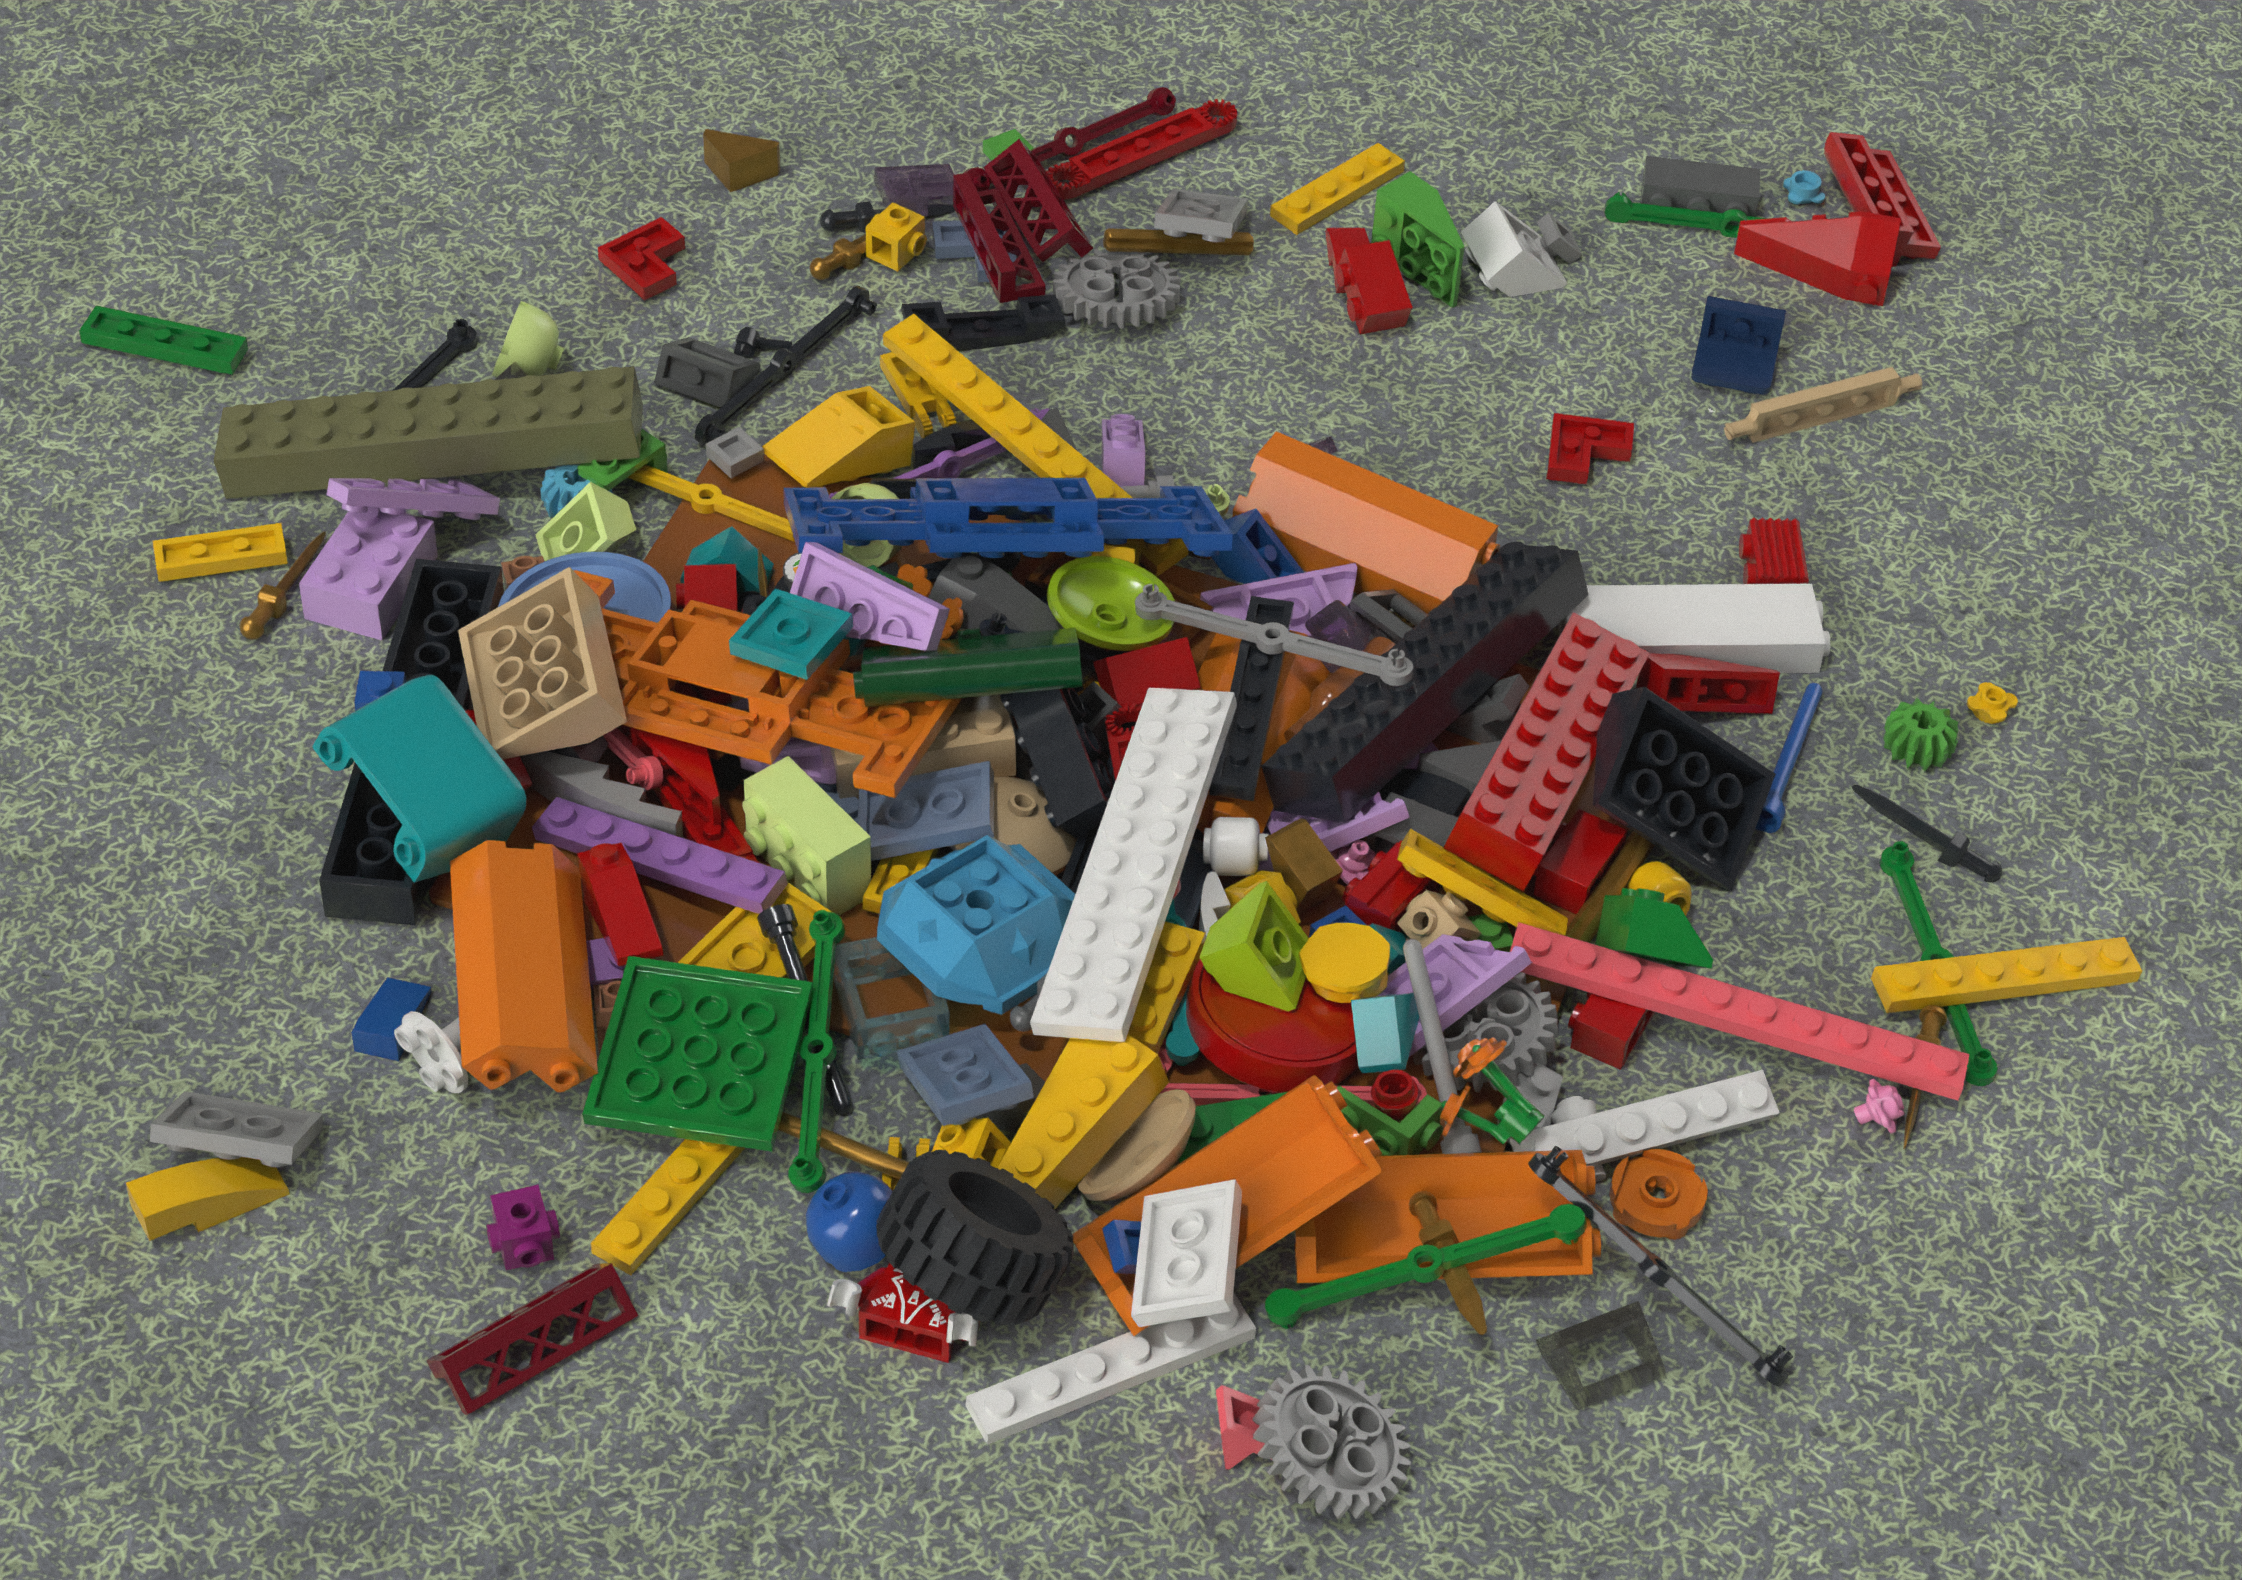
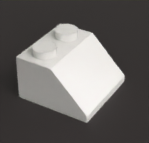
(1510, 254)

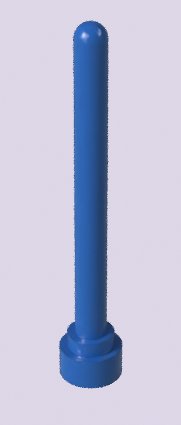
(1773, 809)

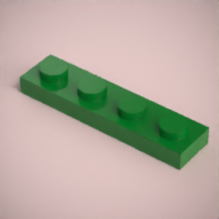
(163, 340)

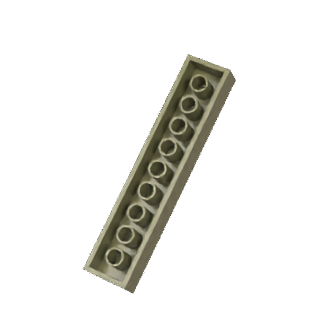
(430, 431)

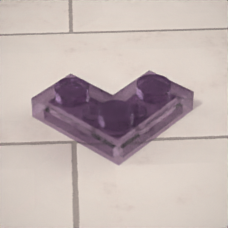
(913, 185)

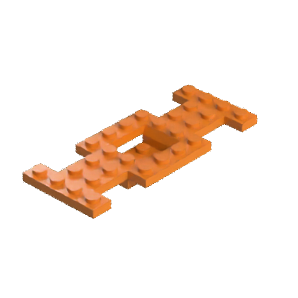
(821, 710)

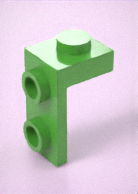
(610, 473)
(1409, 1137)

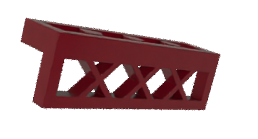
(1054, 210)
(988, 245)
(522, 1321)

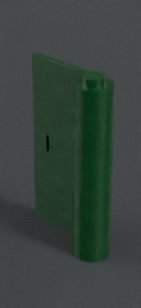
(970, 667)

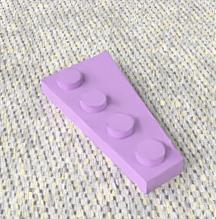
(427, 497)
(878, 605)

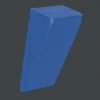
(376, 1025)

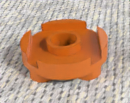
(1651, 1215)

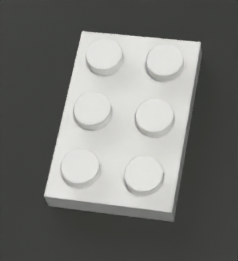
(1187, 1253)

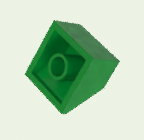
(1650, 929)

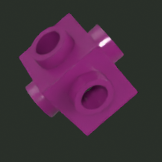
(522, 1228)

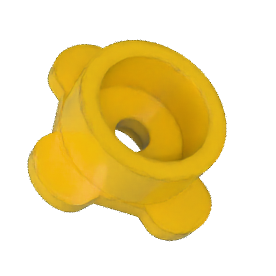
(1991, 703)

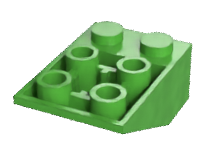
(1421, 235)

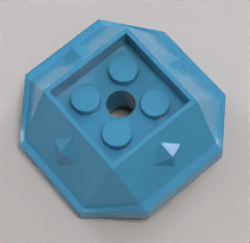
(977, 924)

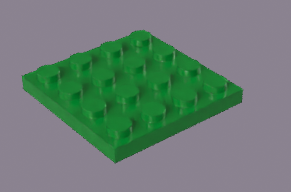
(699, 1053)

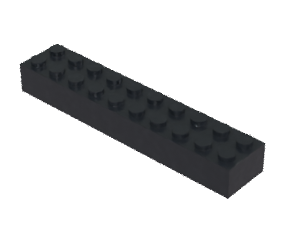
(1455, 657)
(360, 868)

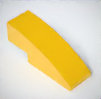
(202, 1193)

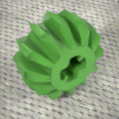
(1921, 734)

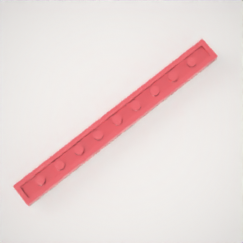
(1743, 1012)

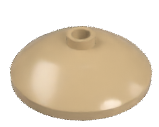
(1023, 821)
(1144, 1149)

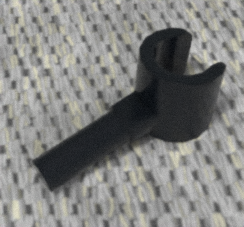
(749, 340)

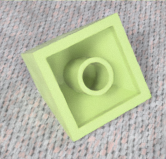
(588, 523)

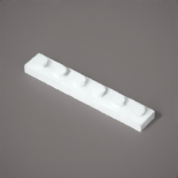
(1660, 1120)
(1104, 1371)

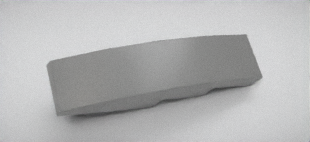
(591, 786)

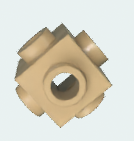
(1437, 914)

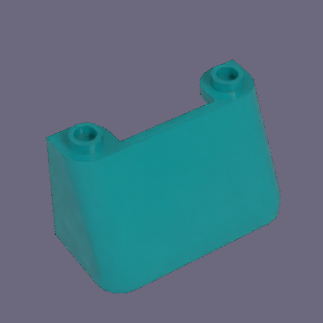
(429, 771)

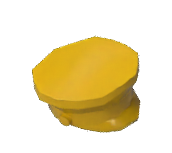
(1346, 962)

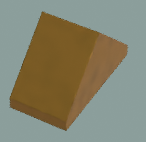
(740, 159)
(1303, 863)

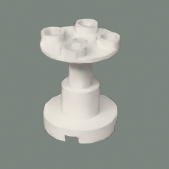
(434, 1051)

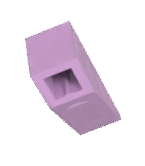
(1123, 450)

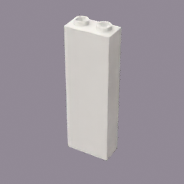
(1722, 622)

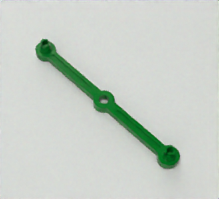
(1622, 209)
(1898, 863)
(806, 1170)
(1564, 1222)

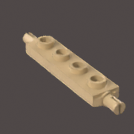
(1823, 404)

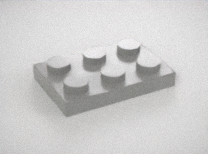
(1200, 213)
(236, 1128)

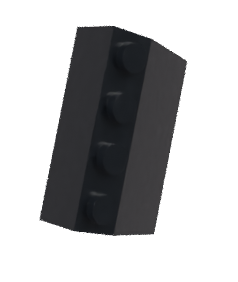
(1678, 784)

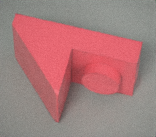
(1236, 1425)

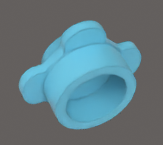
(1804, 188)

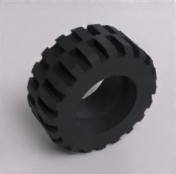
(974, 1237)

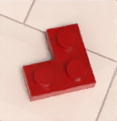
(639, 257)
(1579, 438)

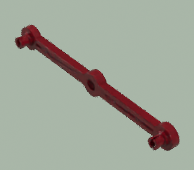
(1159, 102)

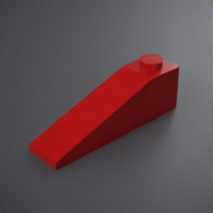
(1836, 255)

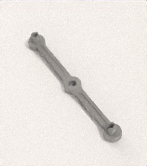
(1393, 670)

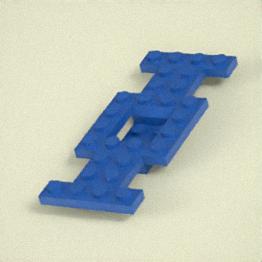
(943, 506)

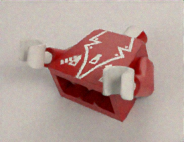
(902, 1315)

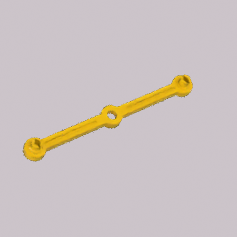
(717, 503)

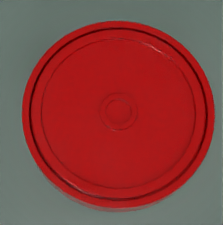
(1269, 1044)

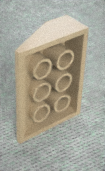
(543, 669)
(973, 734)

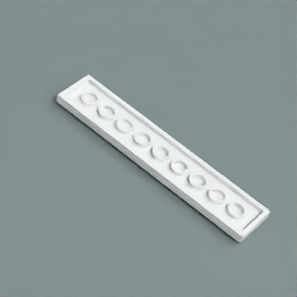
(1134, 866)

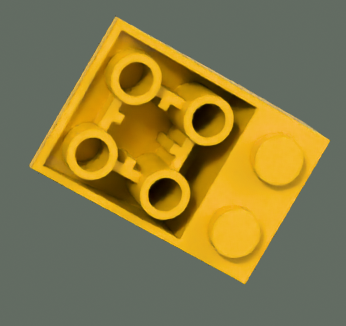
(844, 439)

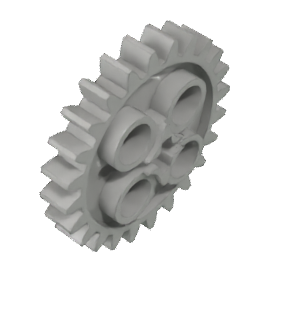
(1088, 286)
(1510, 1013)
(1299, 1438)

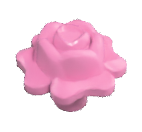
(1354, 860)
(1881, 1105)

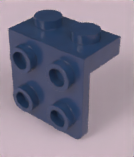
(1738, 345)

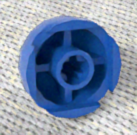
(844, 1220)

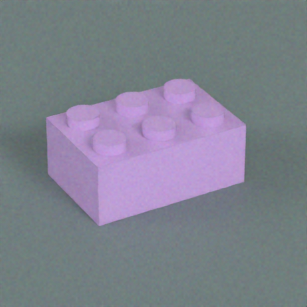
(366, 571)

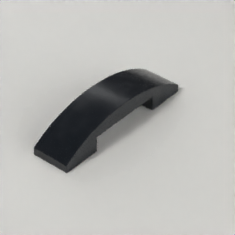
(987, 329)

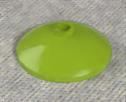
(1099, 602)

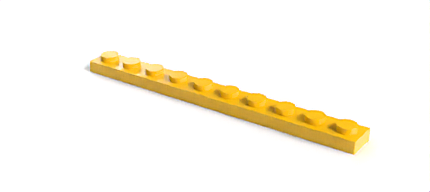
(1010, 422)

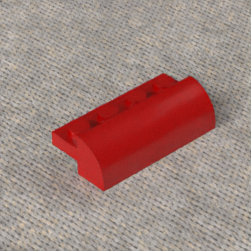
(1877, 186)

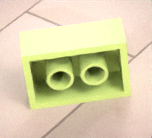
(807, 836)

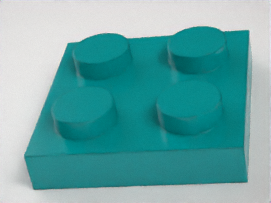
(791, 634)

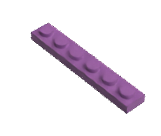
(664, 855)

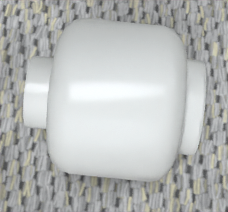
(1234, 846)

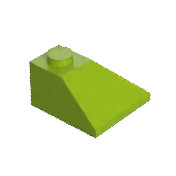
(1257, 950)

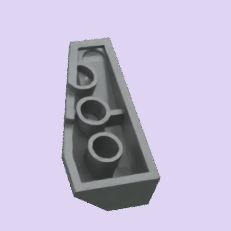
(991, 590)

